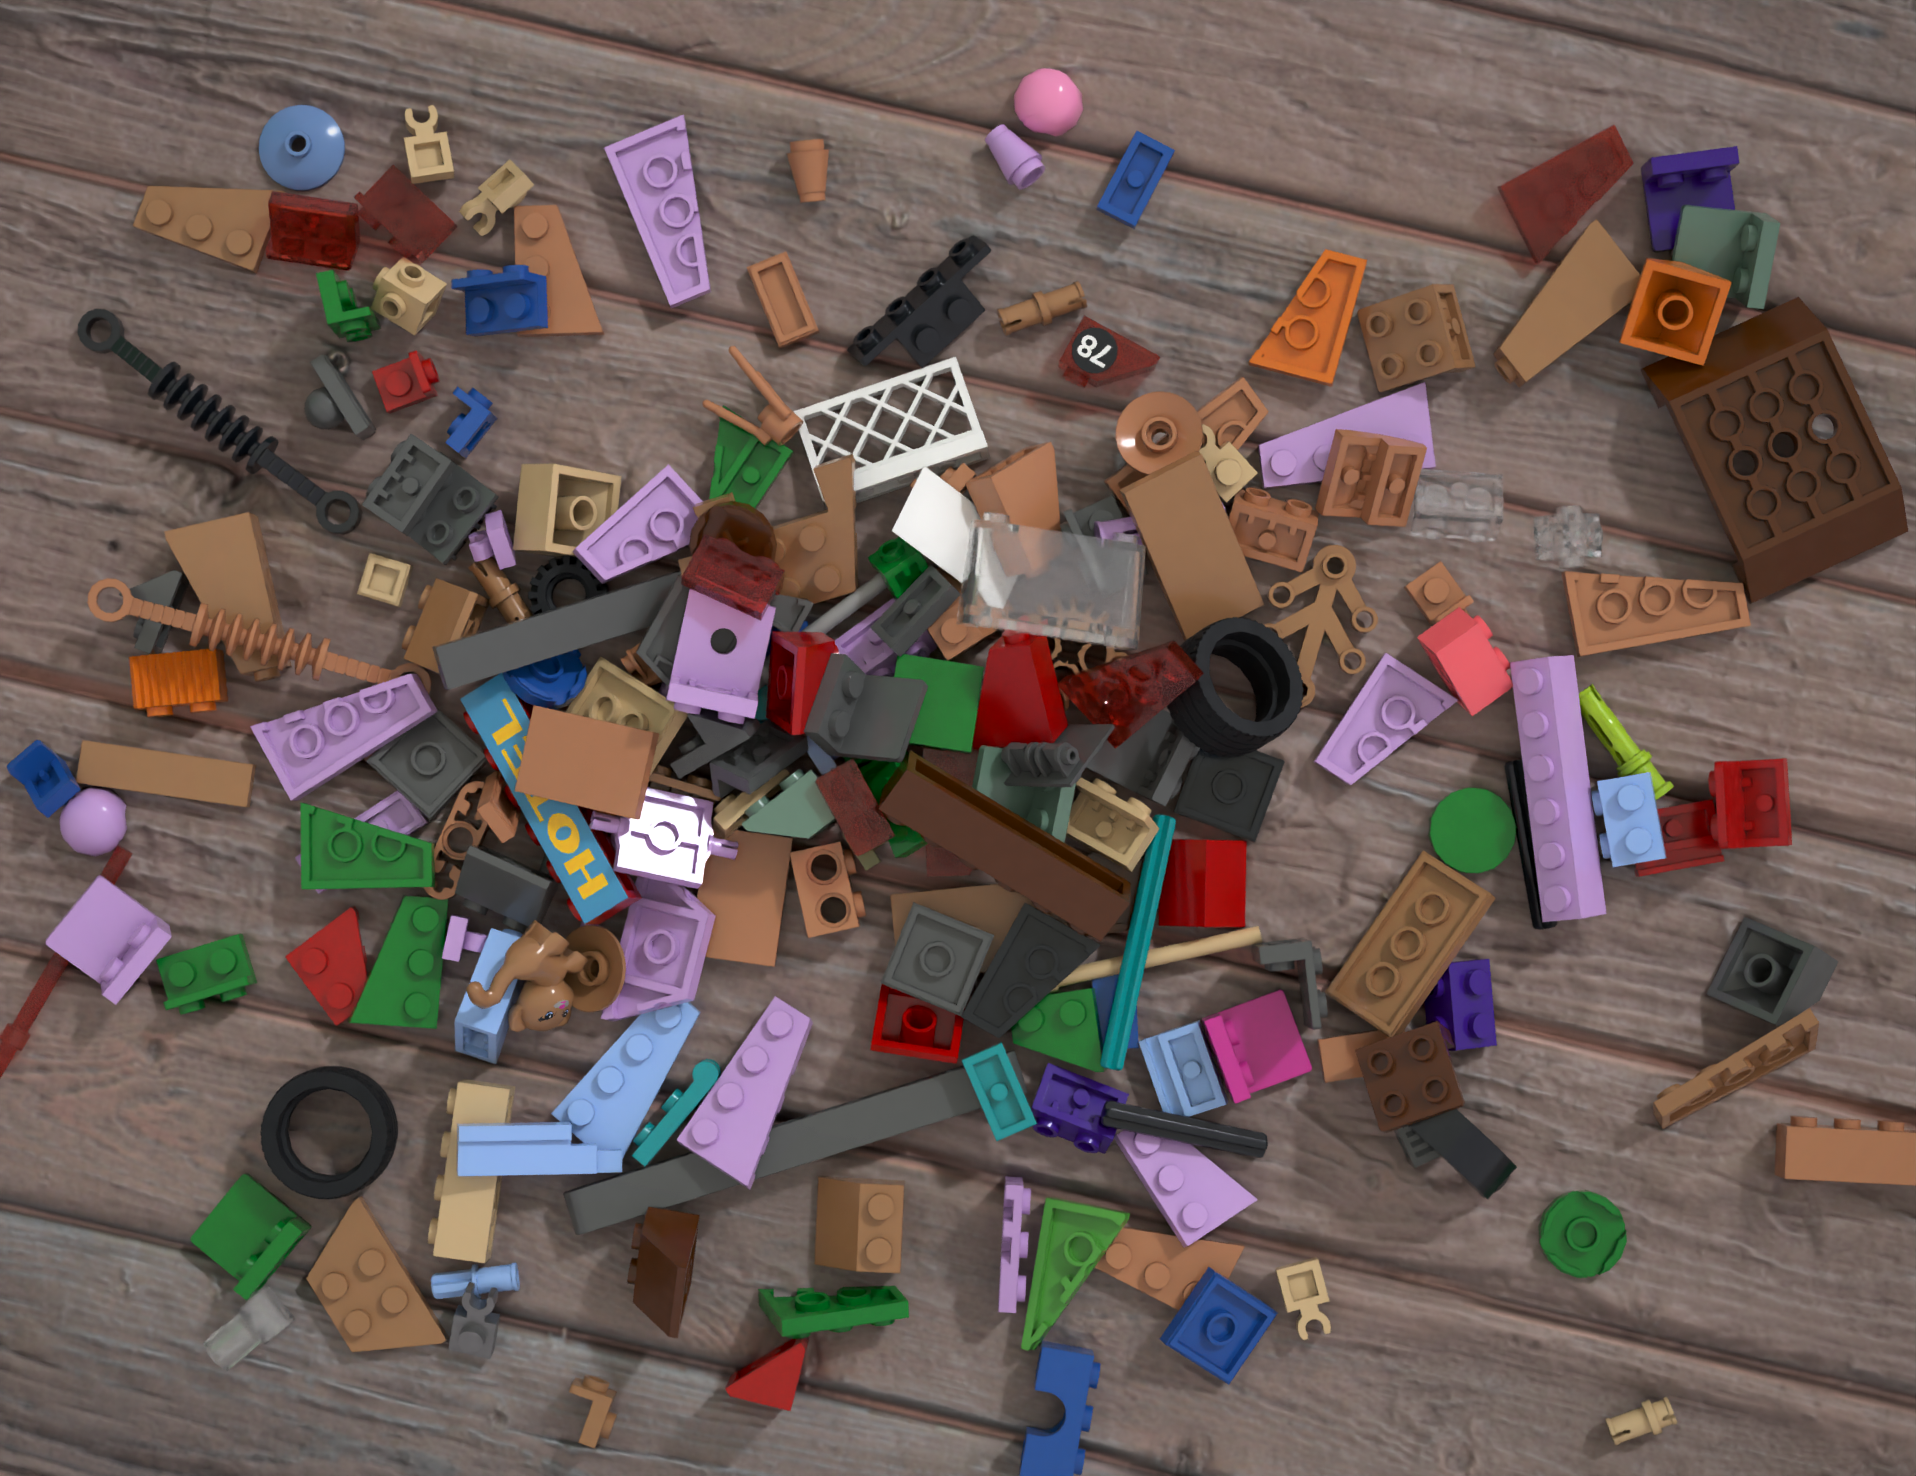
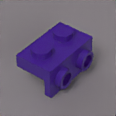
(1464, 1004)

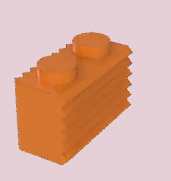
(178, 680)

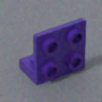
(1681, 180)

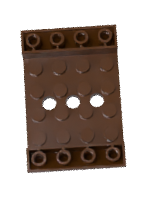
(1793, 510)

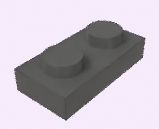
(915, 610)

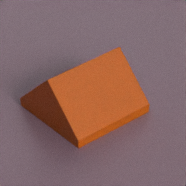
(1675, 310)

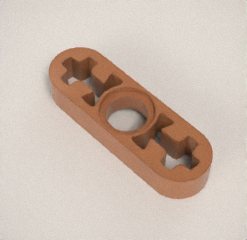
(464, 806)

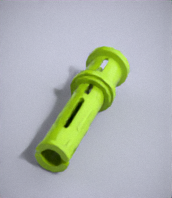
(1618, 742)

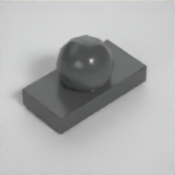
(334, 402)

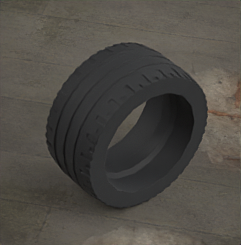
(1268, 668)
(277, 1143)

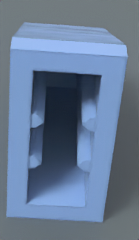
(479, 1030)

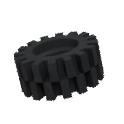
(555, 572)

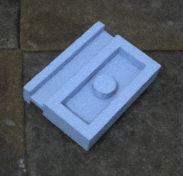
(1183, 1070)

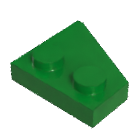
(745, 464)
(1064, 1028)

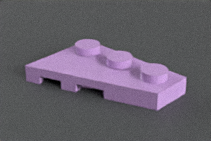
(643, 529)
(1380, 719)
(1184, 1184)
(1013, 1245)

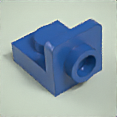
(469, 429)

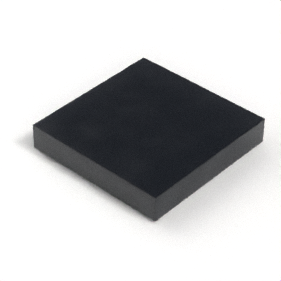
(1230, 791)

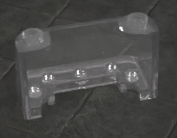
(1053, 583)

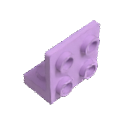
(109, 937)

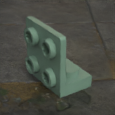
(1729, 245)
(1042, 806)

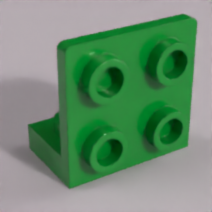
(250, 1234)

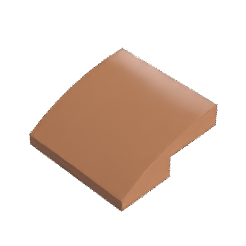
(1370, 477)

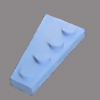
(625, 1081)

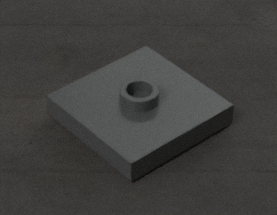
(429, 763)
(937, 959)

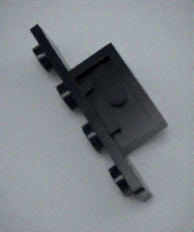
(930, 312)

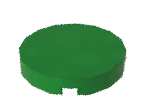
(1472, 830)
(1582, 1233)

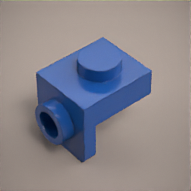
(44, 777)

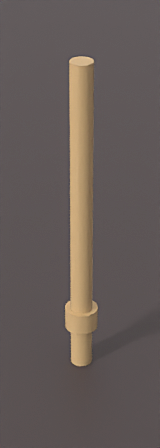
(1166, 955)

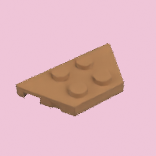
(371, 1289)

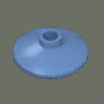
(312, 165)

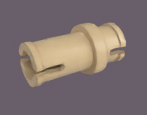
(1640, 1421)

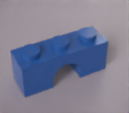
(1068, 1375)

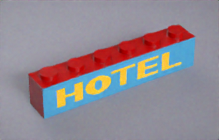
(576, 854)

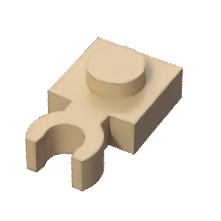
(427, 151)
(1226, 466)
(1303, 1290)

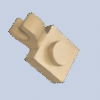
(499, 192)

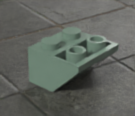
(794, 812)

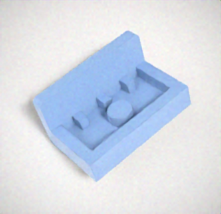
(1630, 820)

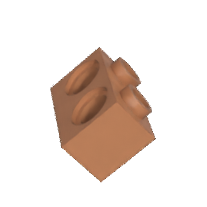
(815, 891)

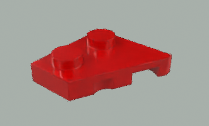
(334, 965)

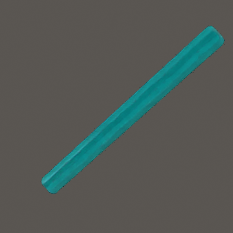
(1137, 945)

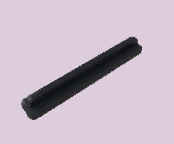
(1520, 811)
(1184, 1129)

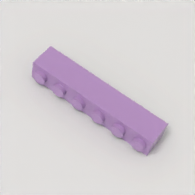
(1558, 788)

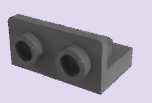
(408, 484)
(756, 759)

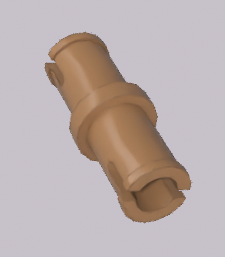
(1042, 308)
(501, 591)

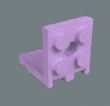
(713, 678)

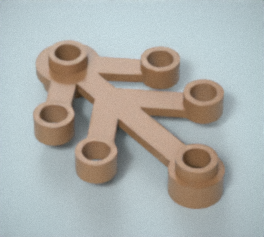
(1320, 614)

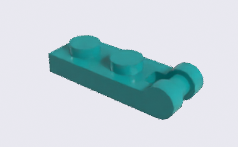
(678, 1108)

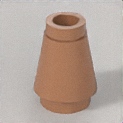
(809, 168)

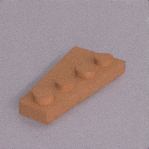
(1633, 611)

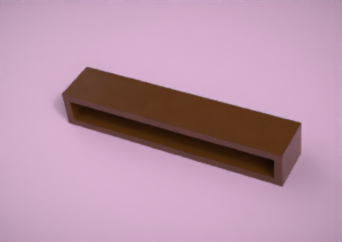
(1004, 846)

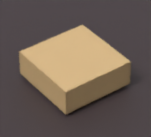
(385, 580)

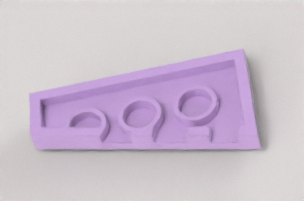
(662, 197)
(1303, 454)
(329, 738)
(739, 1111)

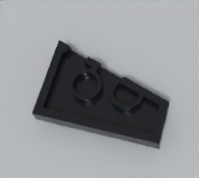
(1026, 969)

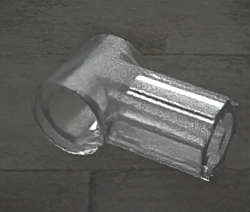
(256, 1323)

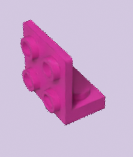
(1256, 1045)

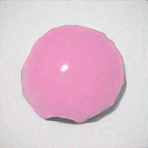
(1048, 102)

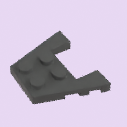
(662, 637)

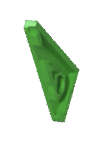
(1068, 1250)

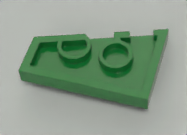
(408, 969)

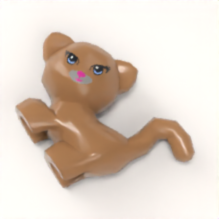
(545, 996)

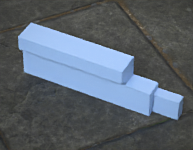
(529, 1150)

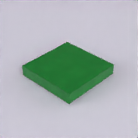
(949, 704)

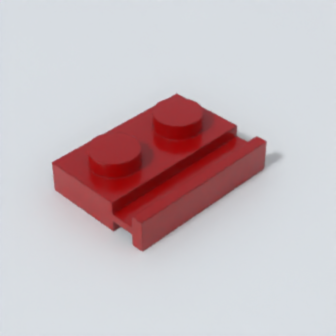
(1685, 838)

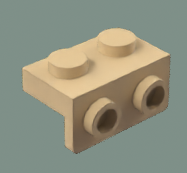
(1109, 824)

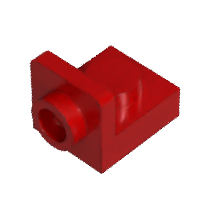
(406, 382)

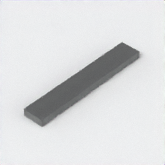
(551, 632)

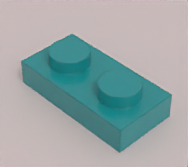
(999, 1091)

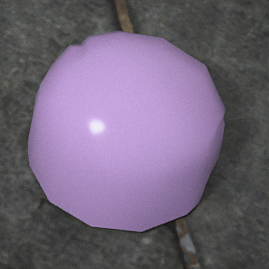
(93, 821)

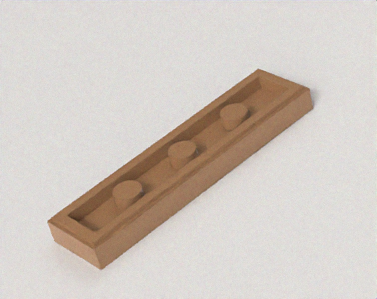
(165, 773)

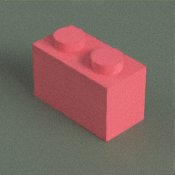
(1466, 660)

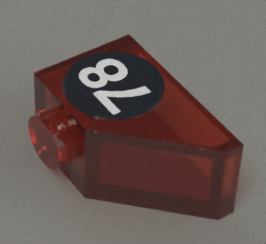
(1103, 356)

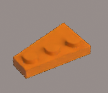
(1315, 324)

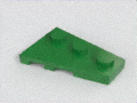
(360, 855)
(838, 1313)

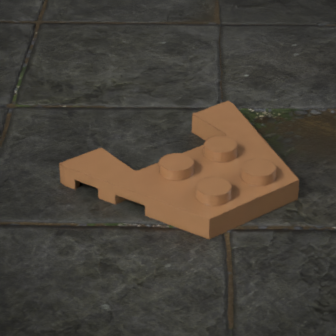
(821, 547)

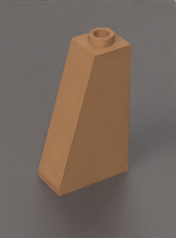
(1575, 300)
(232, 572)

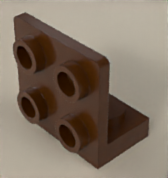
(1410, 1076)

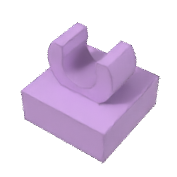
(493, 541)
(459, 939)

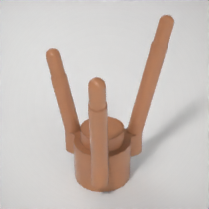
(777, 419)

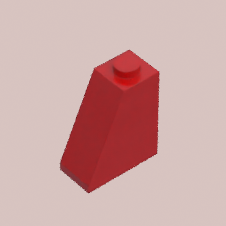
(1019, 694)

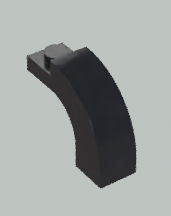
(1466, 1151)

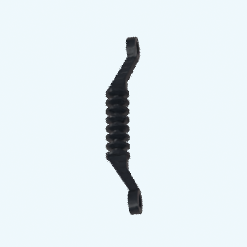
(220, 423)

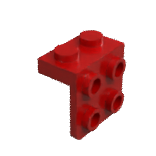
(1751, 803)

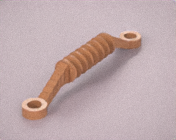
(249, 638)

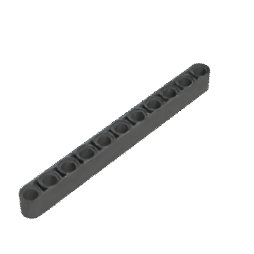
(789, 1146)

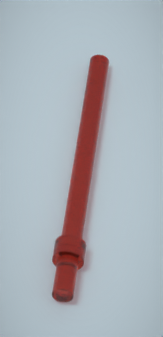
(16, 1035)

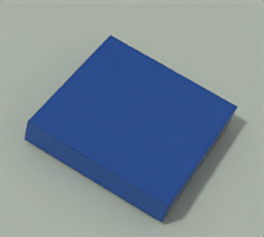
(1218, 1325)

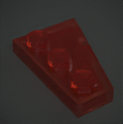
(1561, 189)

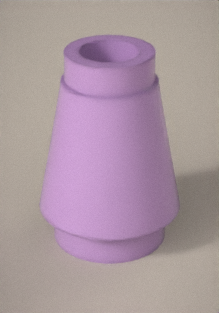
(1015, 157)

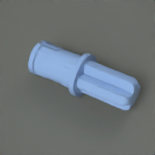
(454, 1283)

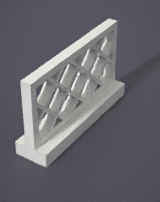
(899, 470)

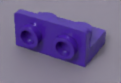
(1072, 1109)

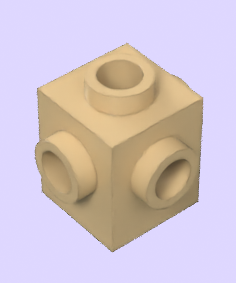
(407, 295)

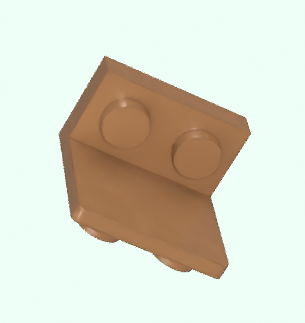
(1416, 336)

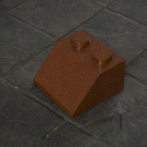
(664, 1266)

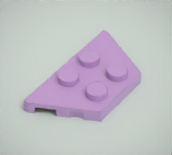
(662, 949)

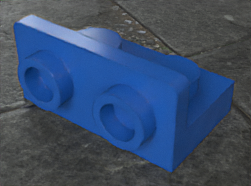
(503, 300)

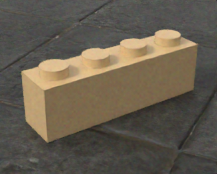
(468, 1202)

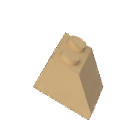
(561, 507)

